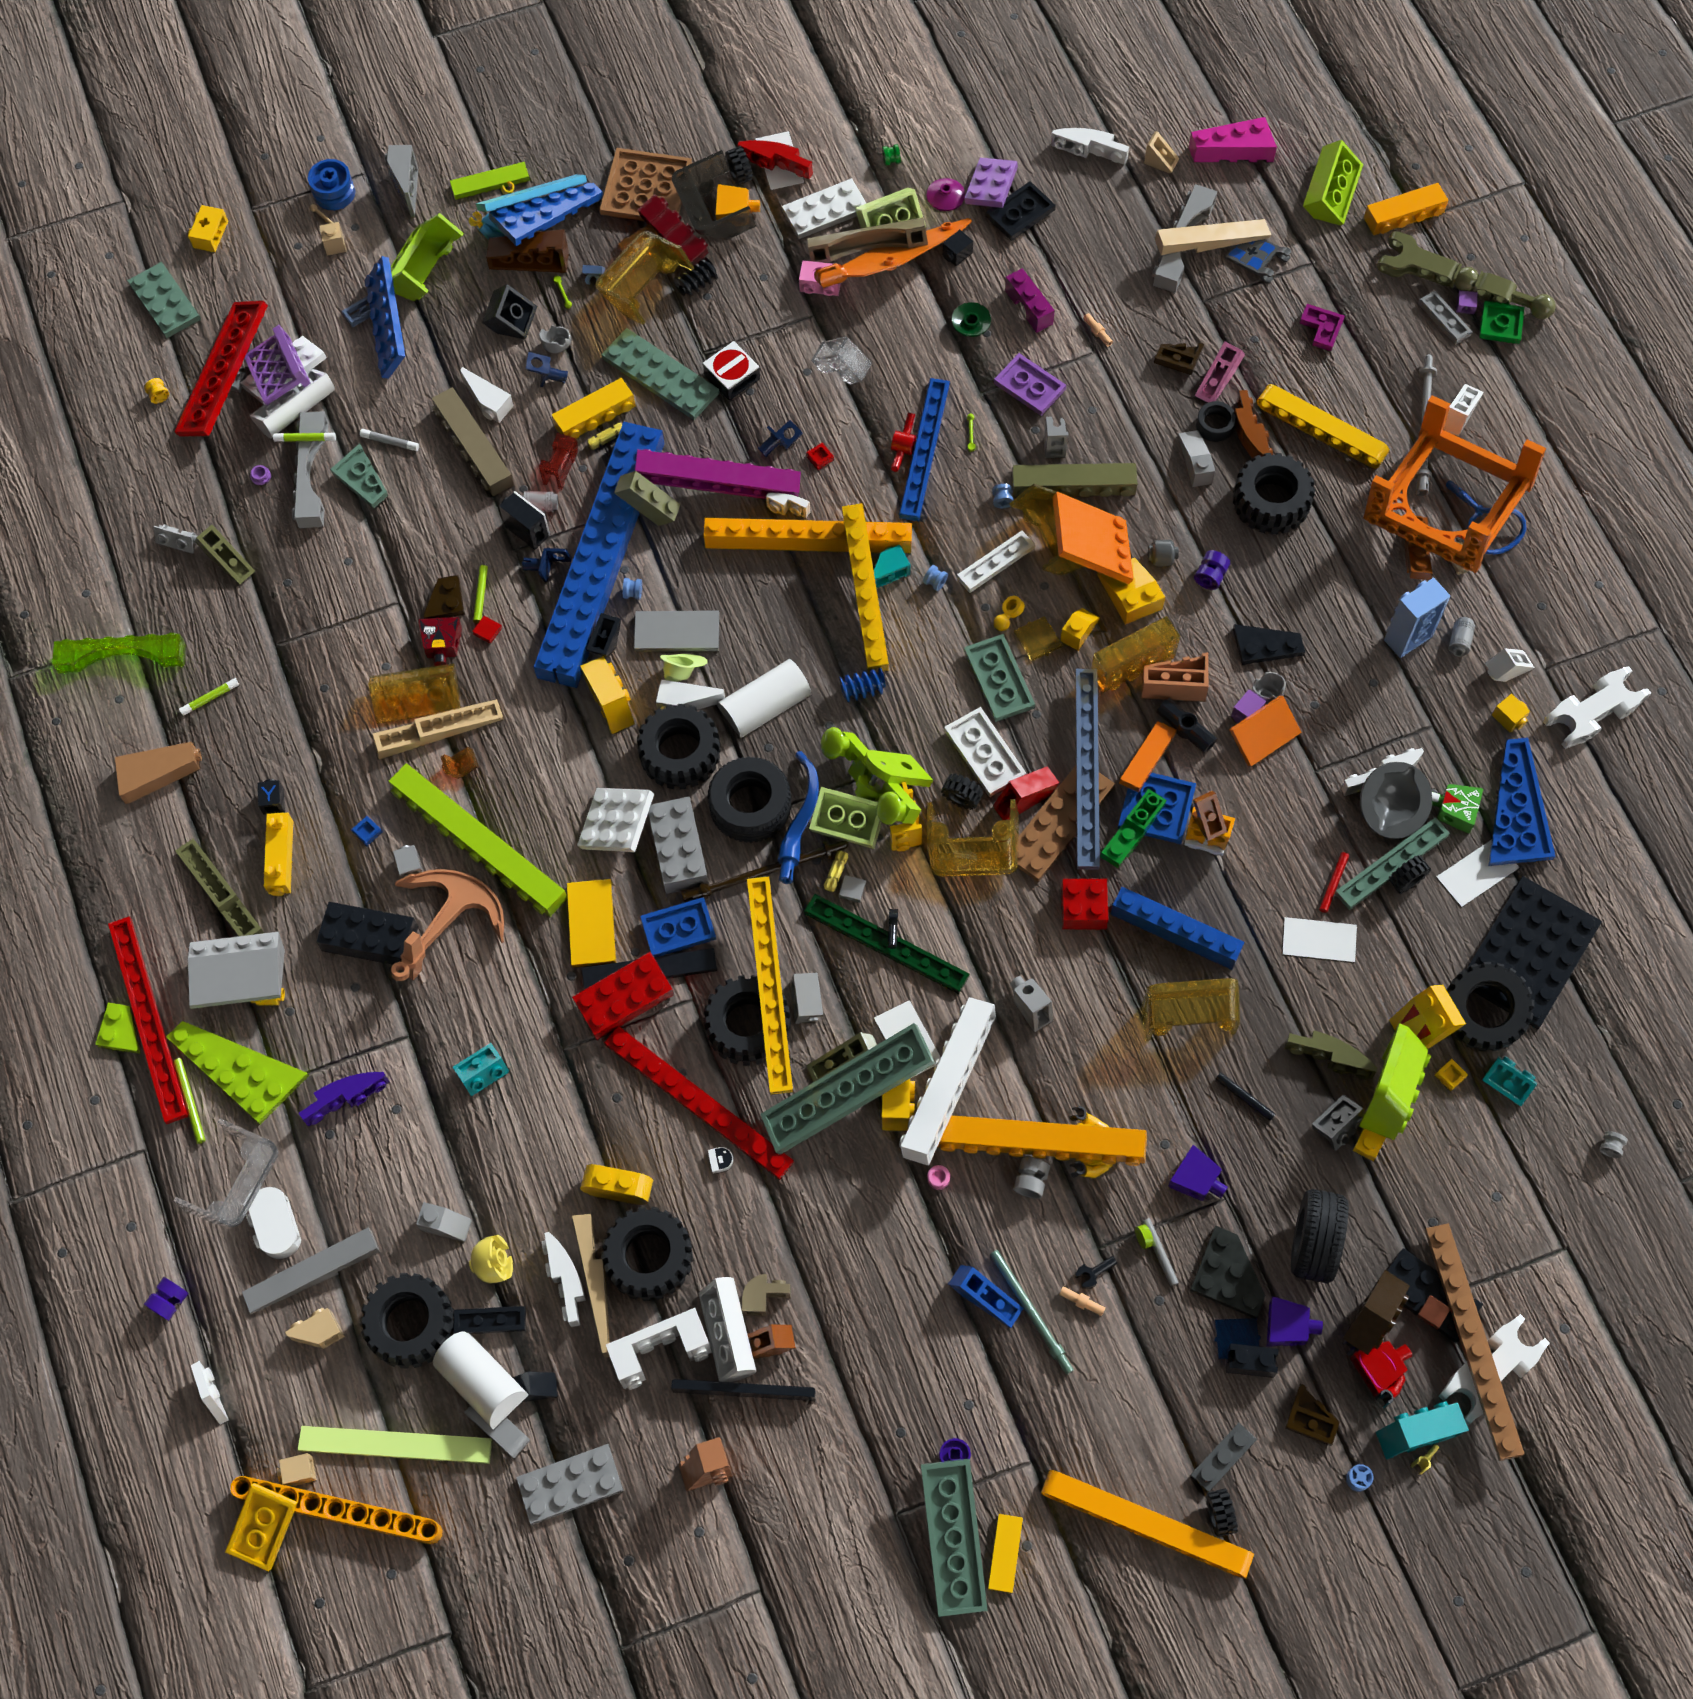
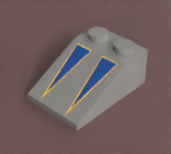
(404, 172)

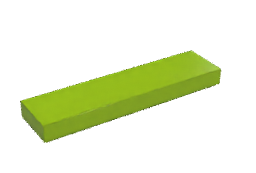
(489, 180)

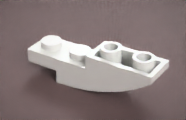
(1085, 141)
(1355, 783)
(563, 1270)

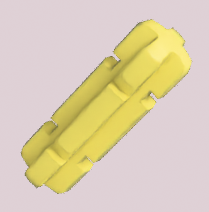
(604, 436)
(836, 871)

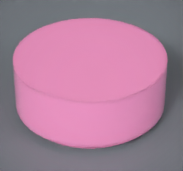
(938, 1177)

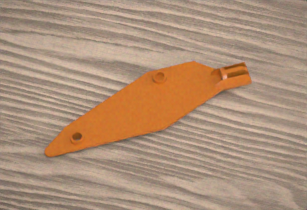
(885, 258)

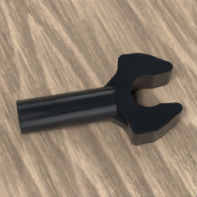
(893, 926)
(1094, 1272)

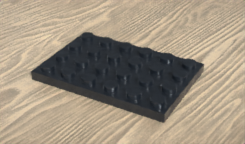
(1538, 939)

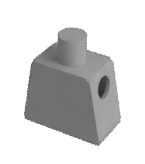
(1032, 1003)

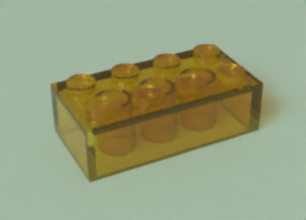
(1128, 656)

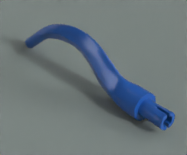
(790, 847)

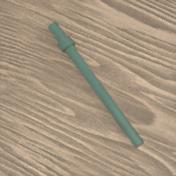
(1056, 1351)

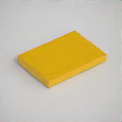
(261, 1527)

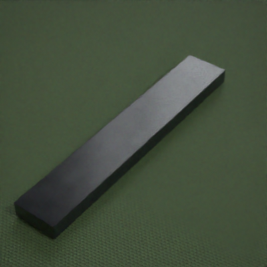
(671, 965)
(743, 1390)

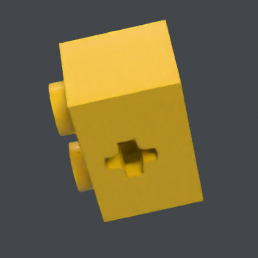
(208, 228)

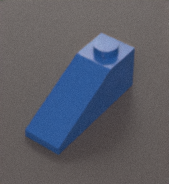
(985, 1295)

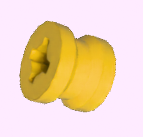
(156, 390)

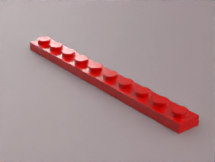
(148, 1020)
(698, 1102)

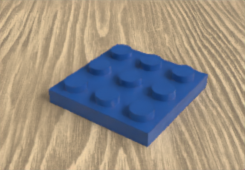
(1173, 817)

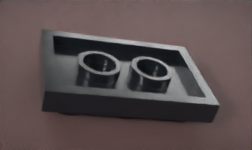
(1021, 211)

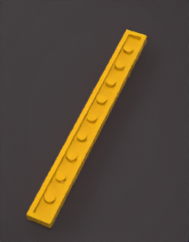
(769, 986)

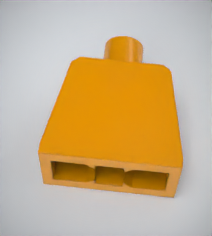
(733, 199)

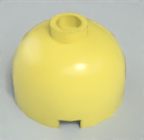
(490, 1260)

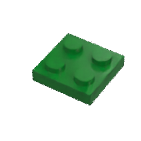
(1501, 322)

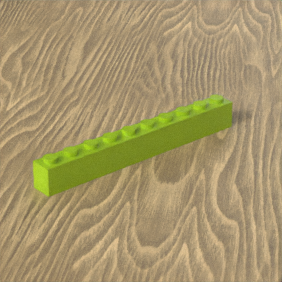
(477, 840)

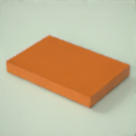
(1265, 730)

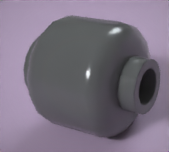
(1162, 553)

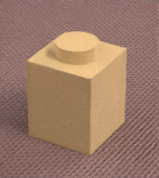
(332, 238)
(296, 1470)

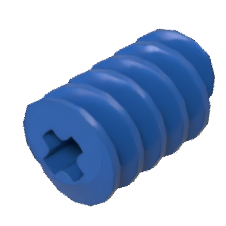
(863, 684)

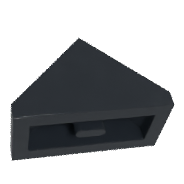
(604, 635)
(538, 1385)

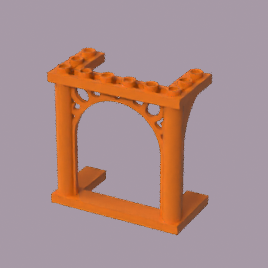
(1477, 536)

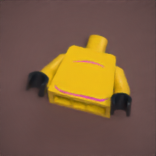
(1094, 1168)

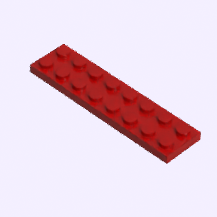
(221, 369)

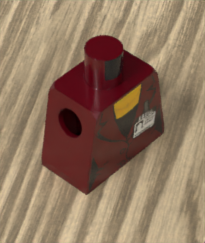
(440, 638)

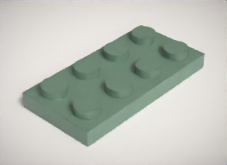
(164, 300)
(999, 677)

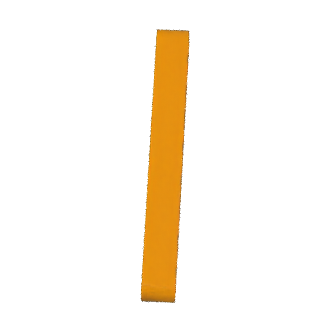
(348, 1511)
(1147, 1524)

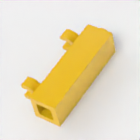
(278, 853)

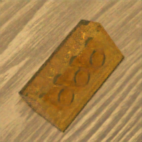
(414, 693)

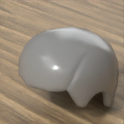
(555, 339)
(1269, 686)

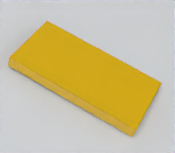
(591, 923)

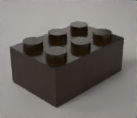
(1377, 1313)

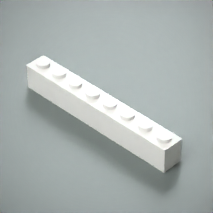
(948, 1081)

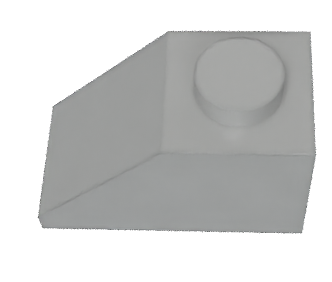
(443, 1222)

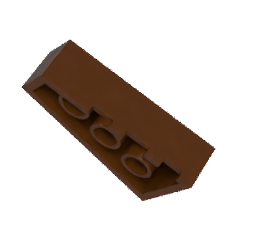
(541, 253)

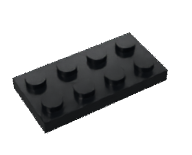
(1423, 1283)

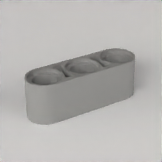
(504, 1434)

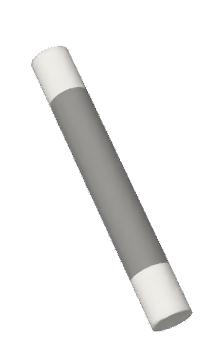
(389, 440)

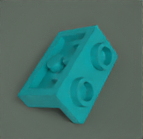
(481, 1069)
(1510, 1081)

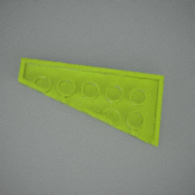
(248, 1077)

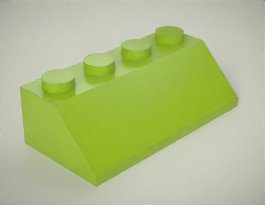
(1333, 183)

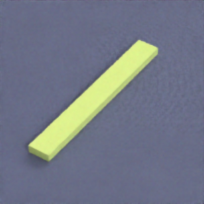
(395, 1444)

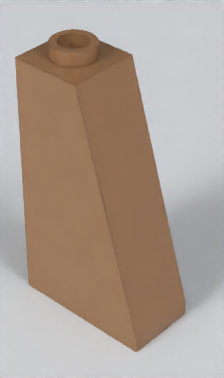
(155, 768)

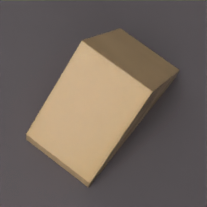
(1160, 154)

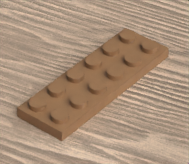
(1053, 827)

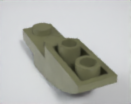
(1341, 1056)

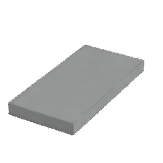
(676, 631)

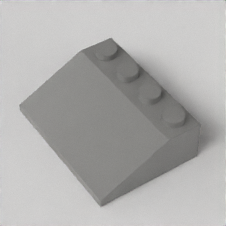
(235, 970)

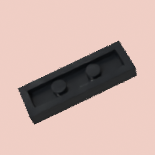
(490, 1320)

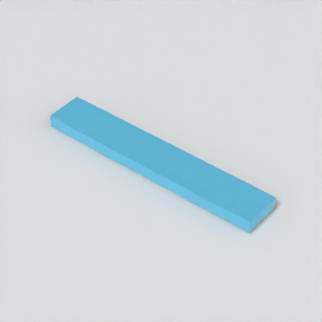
(530, 193)

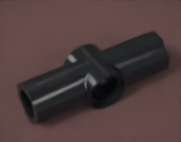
(1195, 734)

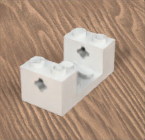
(624, 1350)

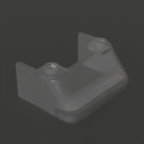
(259, 1157)

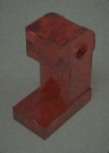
(563, 456)

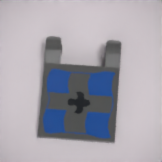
(1256, 255)

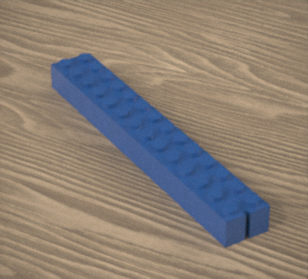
(594, 564)

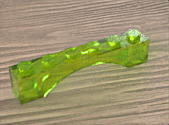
(76, 655)

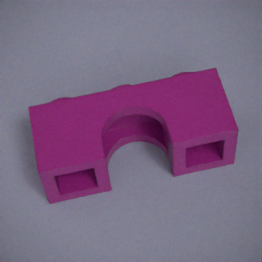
(1022, 289)

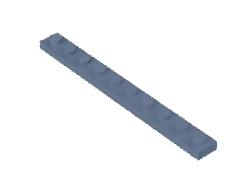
(1087, 769)

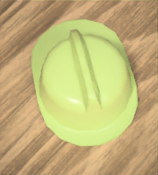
(681, 666)

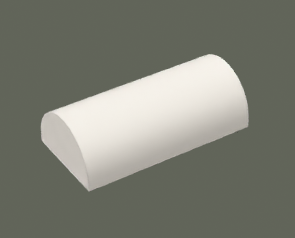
(287, 408)
(765, 698)
(727, 1330)
(478, 1378)

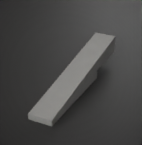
(311, 1270)

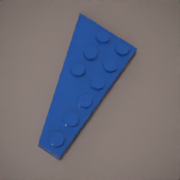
(544, 212)
(1520, 817)

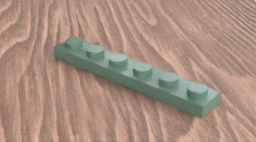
(1379, 872)

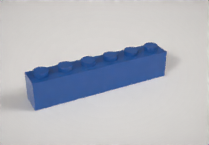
(1177, 928)

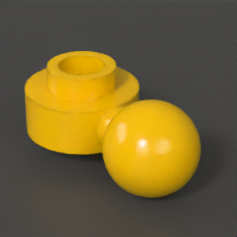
(1012, 608)

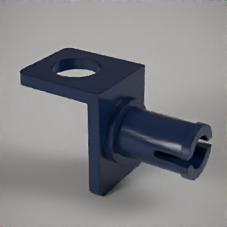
(545, 370)
(777, 438)
(544, 563)

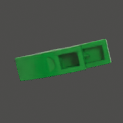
(1133, 829)

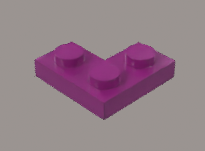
(1326, 322)

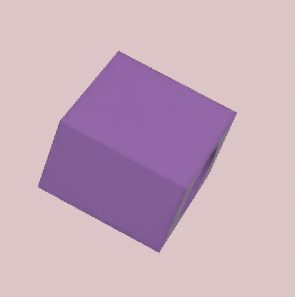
(1466, 302)

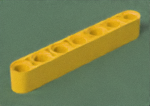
(1323, 426)

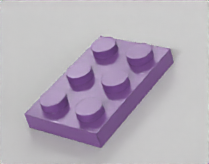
(991, 182)
(1030, 384)

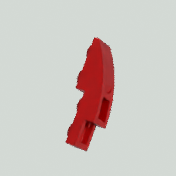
(771, 154)

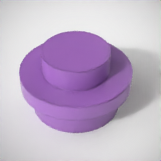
(260, 475)

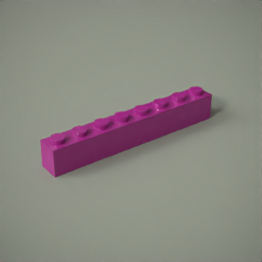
(716, 475)

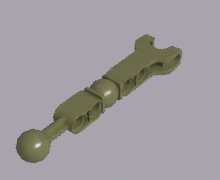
(1449, 272)

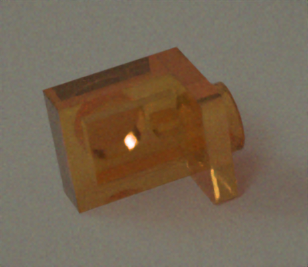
(460, 763)

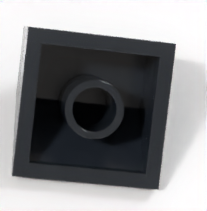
(509, 313)

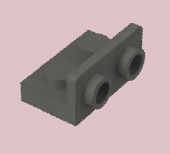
(1339, 1122)

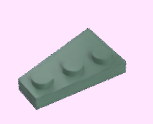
(359, 476)

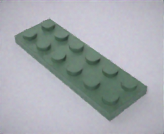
(660, 374)
(954, 1537)

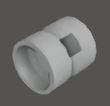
(1032, 1175)

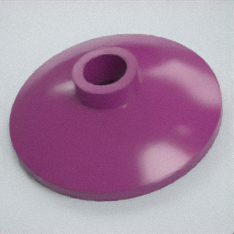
(945, 194)

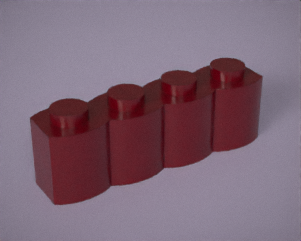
(668, 226)

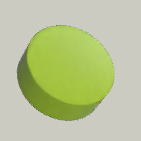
(1144, 1236)

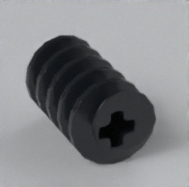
(691, 279)

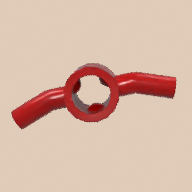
(903, 442)

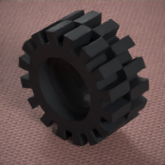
(738, 165)
(962, 791)
(1409, 874)
(1221, 1512)

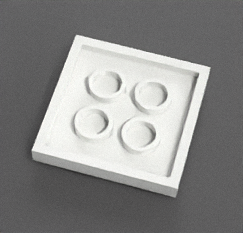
(615, 819)

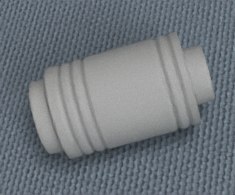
(542, 500)
(1461, 636)

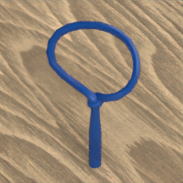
(1479, 510)

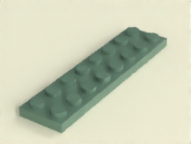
(847, 1088)

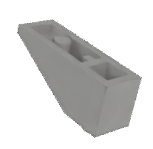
(1197, 458)

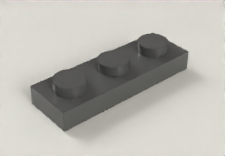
(1223, 1457)

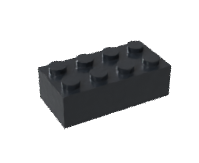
(364, 933)

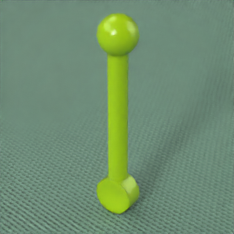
(557, 280)
(971, 446)

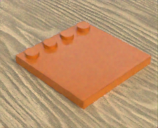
(1092, 538)

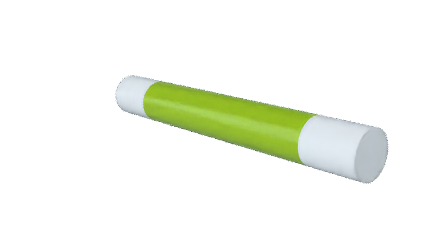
(292, 437)
(209, 696)

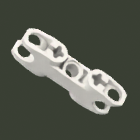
(1583, 716)
(1507, 1354)

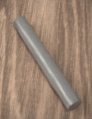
(1161, 1255)

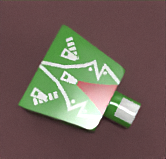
(1458, 806)

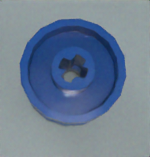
(331, 184)

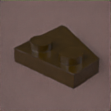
(1179, 357)
(445, 599)

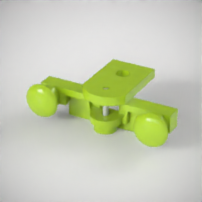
(869, 765)

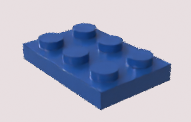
(678, 927)

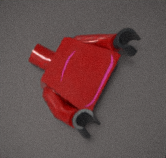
(1382, 1369)

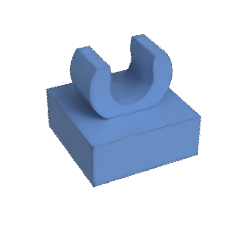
(592, 271)

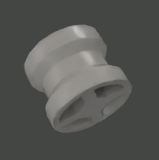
(1613, 1144)

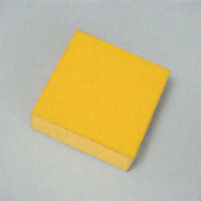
(1451, 1074)

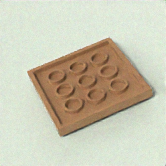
(636, 178)

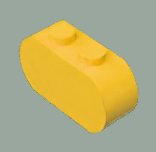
(616, 1184)

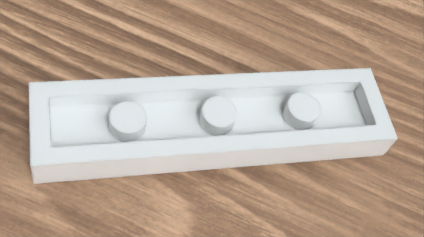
(995, 561)

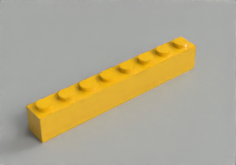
(865, 587)

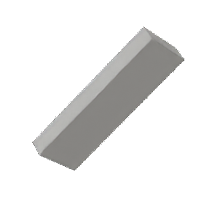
(1445, 317)

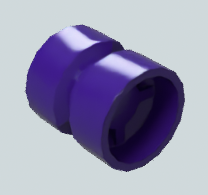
(1212, 570)
(166, 1298)
(954, 1450)

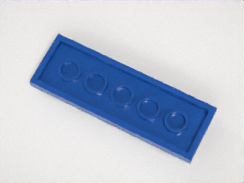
(385, 317)

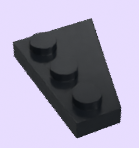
(1265, 644)

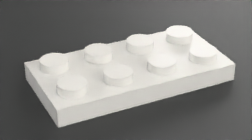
(823, 208)
(309, 355)
(984, 751)

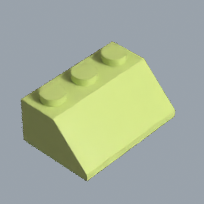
(890, 209)
(846, 818)

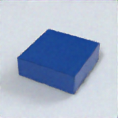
(366, 831)

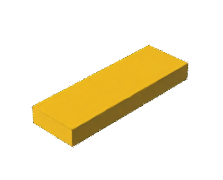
(1005, 1553)

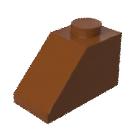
(771, 1340)

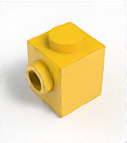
(1511, 713)

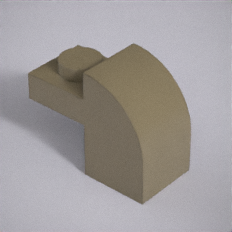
(758, 1290)

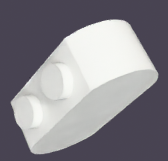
(274, 1223)

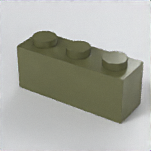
(647, 498)

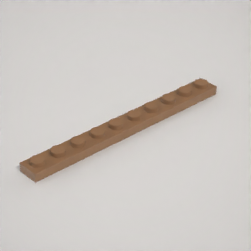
(1474, 1343)

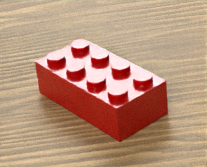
(623, 995)

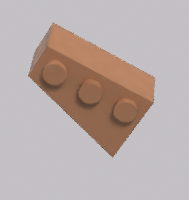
(1177, 680)
(705, 1465)

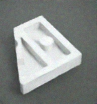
(208, 1391)

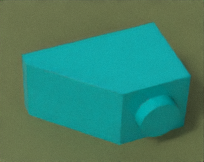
(891, 566)

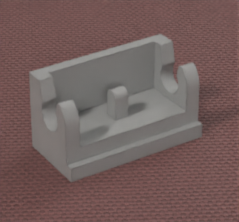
(1055, 439)
(806, 997)

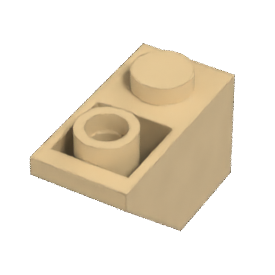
(318, 1330)

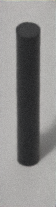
(1245, 1096)

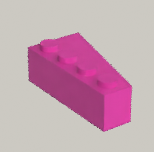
(1234, 142)

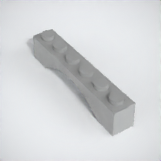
(1198, 208)
(308, 506)

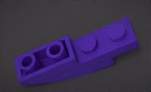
(351, 1089)

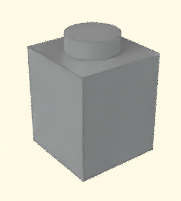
(407, 860)

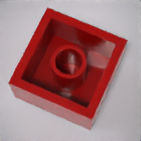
(1084, 904)

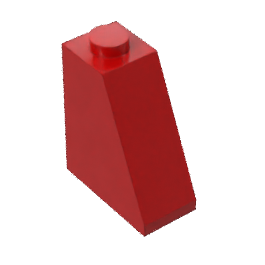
(1026, 791)

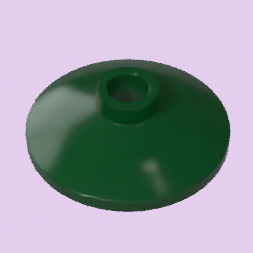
(971, 313)

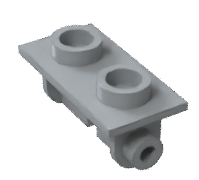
(172, 538)

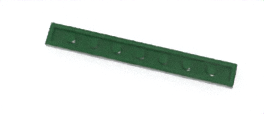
(877, 940)

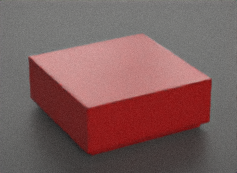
(819, 456)
(487, 629)

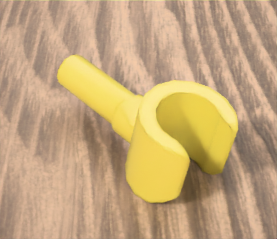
(1424, 1461)

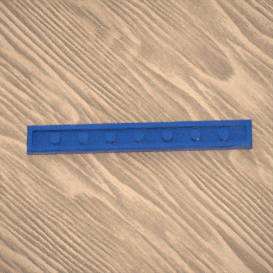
(924, 450)

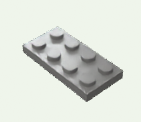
(569, 1484)

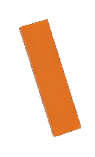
(1147, 756)

